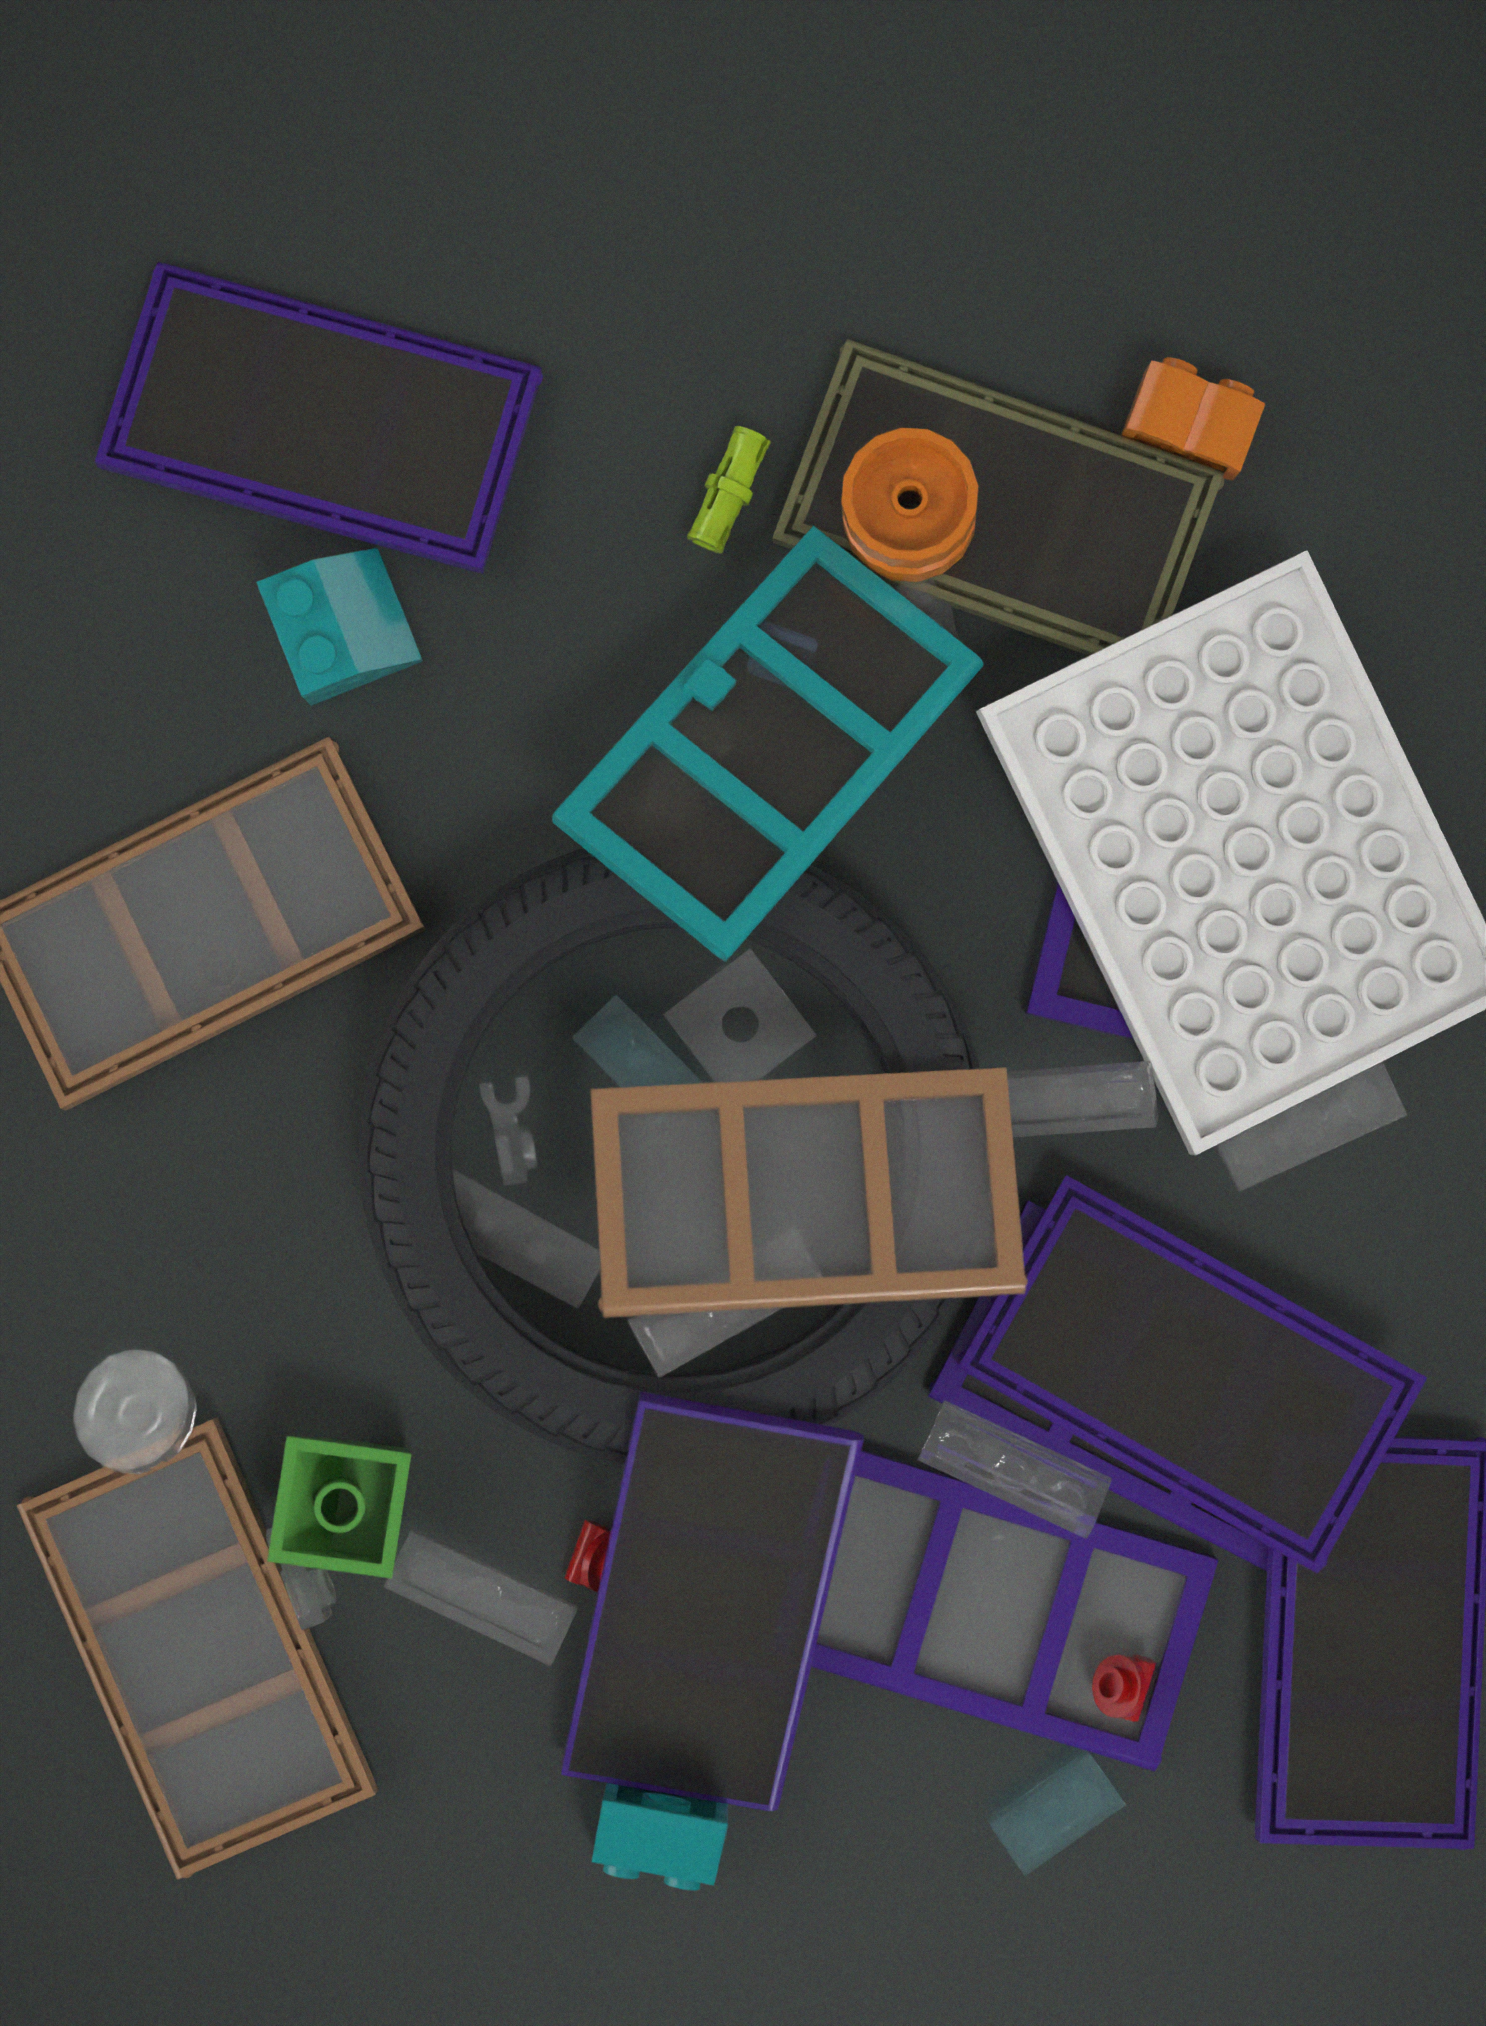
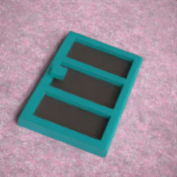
(767, 743)

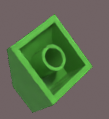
(339, 1505)

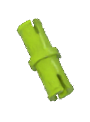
(728, 489)

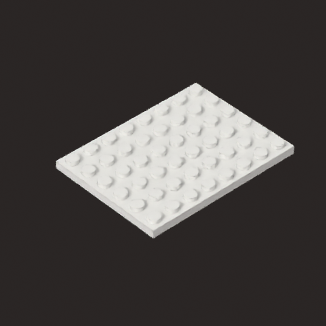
(1245, 851)

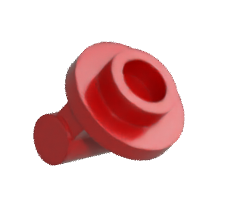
(589, 1556)
(1122, 1685)

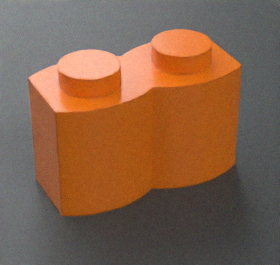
(1194, 416)

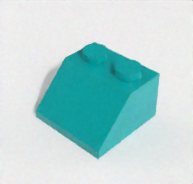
(339, 623)
(660, 1836)

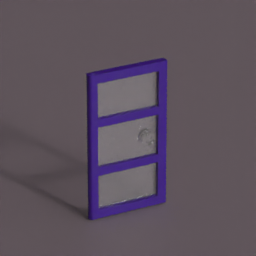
(1006, 1611)

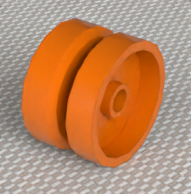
(904, 541)

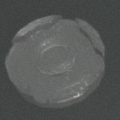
(134, 1411)

